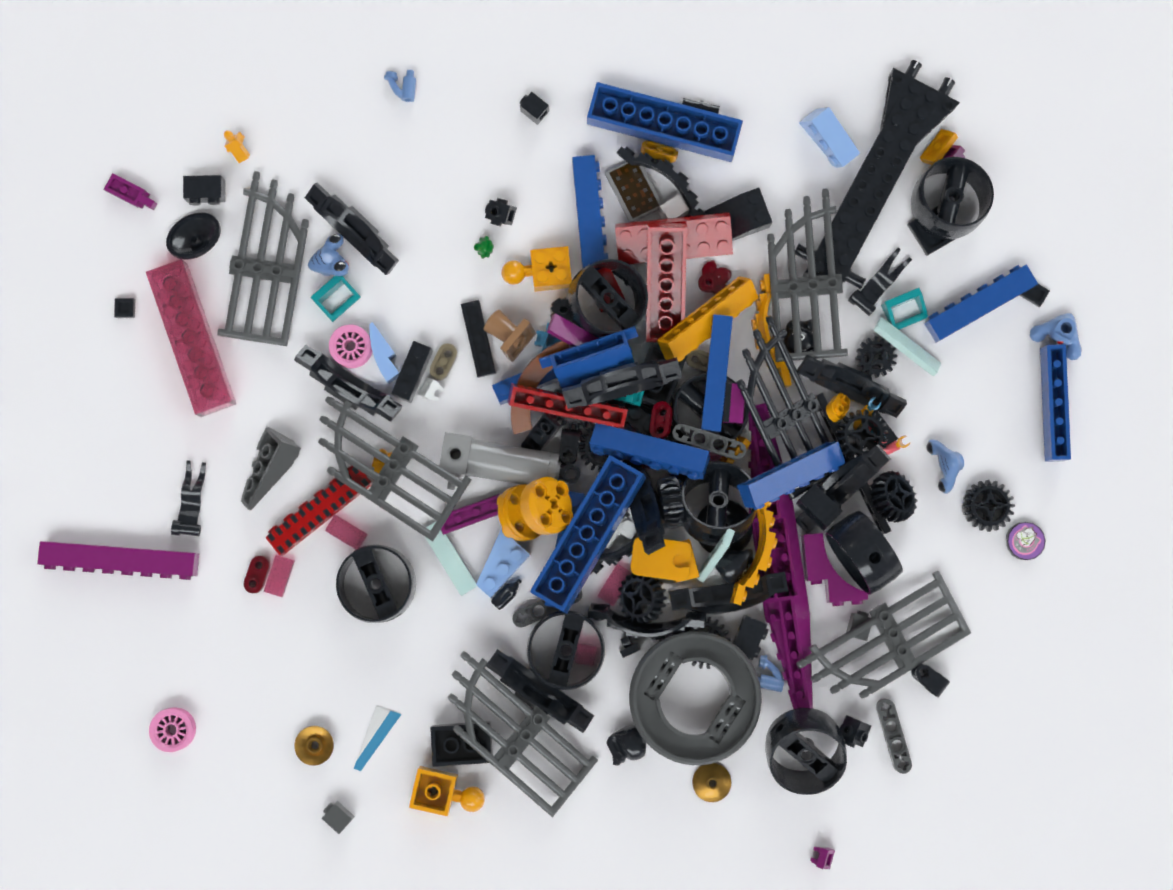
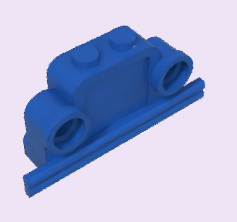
(591, 357)

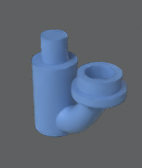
(407, 92)
(770, 682)

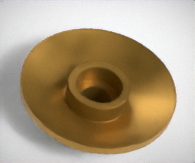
(304, 748)
(711, 772)

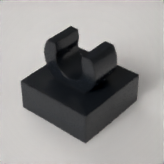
(628, 647)

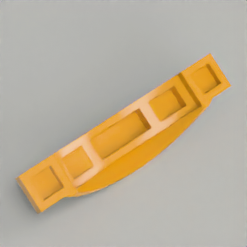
(759, 322)
(762, 558)

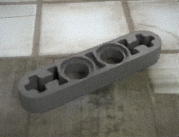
(709, 439)
(548, 610)
(897, 734)

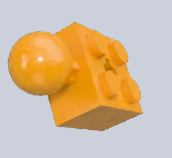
(514, 272)
(471, 798)

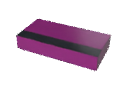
(733, 404)

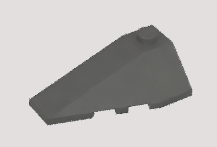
(273, 461)

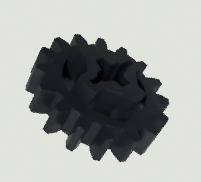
(881, 362)

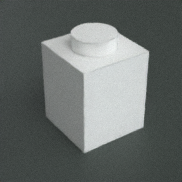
(673, 208)

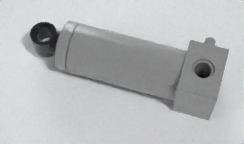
(501, 461)

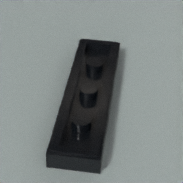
(478, 339)

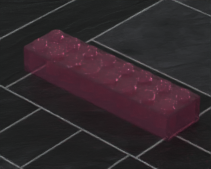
(191, 338)

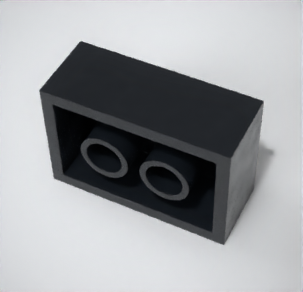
(662, 392)
(452, 750)

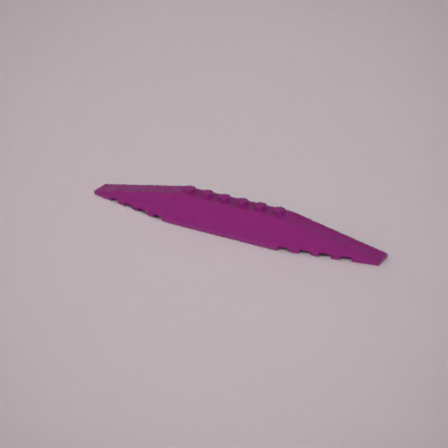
(787, 611)

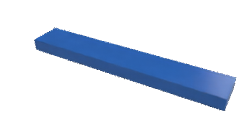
(716, 373)

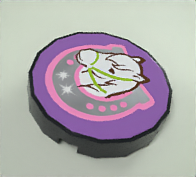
(1025, 541)

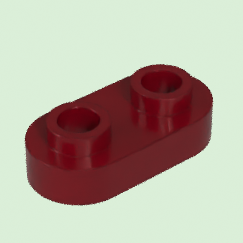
(661, 421)
(256, 574)

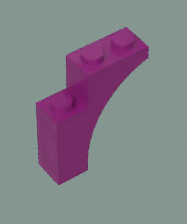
(818, 568)

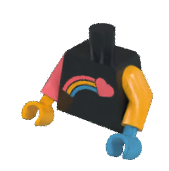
(892, 445)

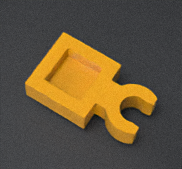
(745, 441)

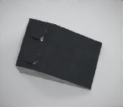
(747, 213)

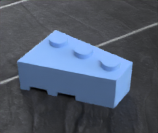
(830, 136)
(501, 564)

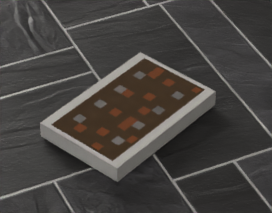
(633, 191)

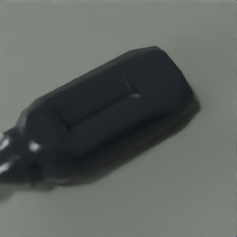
(505, 595)

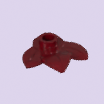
(716, 276)

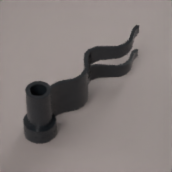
(877, 285)
(190, 504)

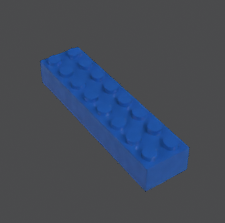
(664, 122)
(588, 534)

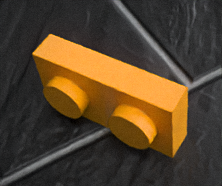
(938, 146)

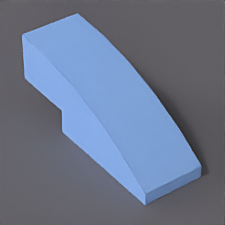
(383, 354)

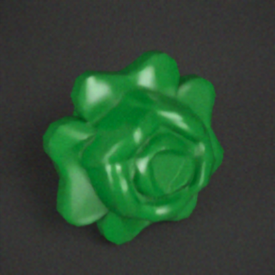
(484, 247)

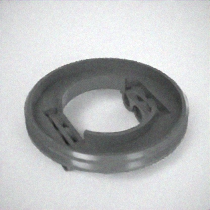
(732, 723)

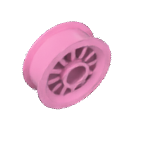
(346, 330)
(189, 735)

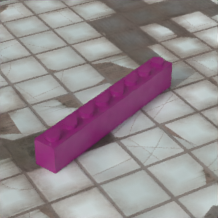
(119, 559)

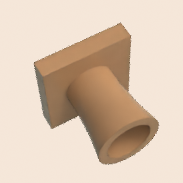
(513, 336)

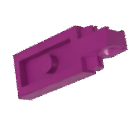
(129, 192)

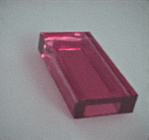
(346, 532)
(279, 576)
(610, 589)

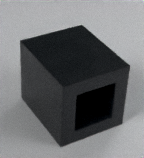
(534, 107)

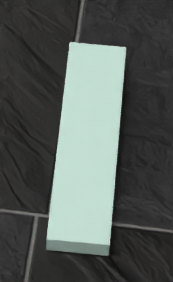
(907, 346)
(716, 555)
(452, 562)

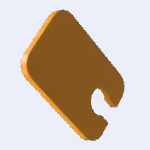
(660, 563)

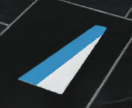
(379, 727)

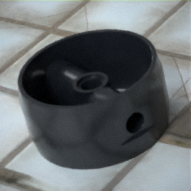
(958, 172)
(597, 287)
(694, 399)
(720, 477)
(864, 552)
(370, 570)
(562, 664)
(822, 770)

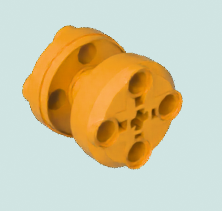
(535, 509)

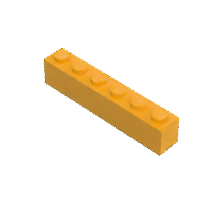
(698, 325)

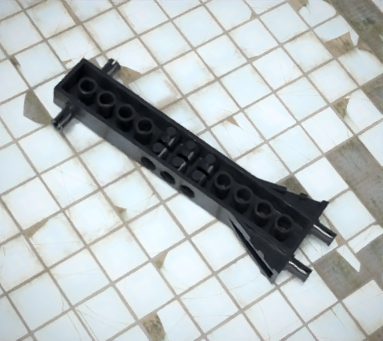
(907, 118)

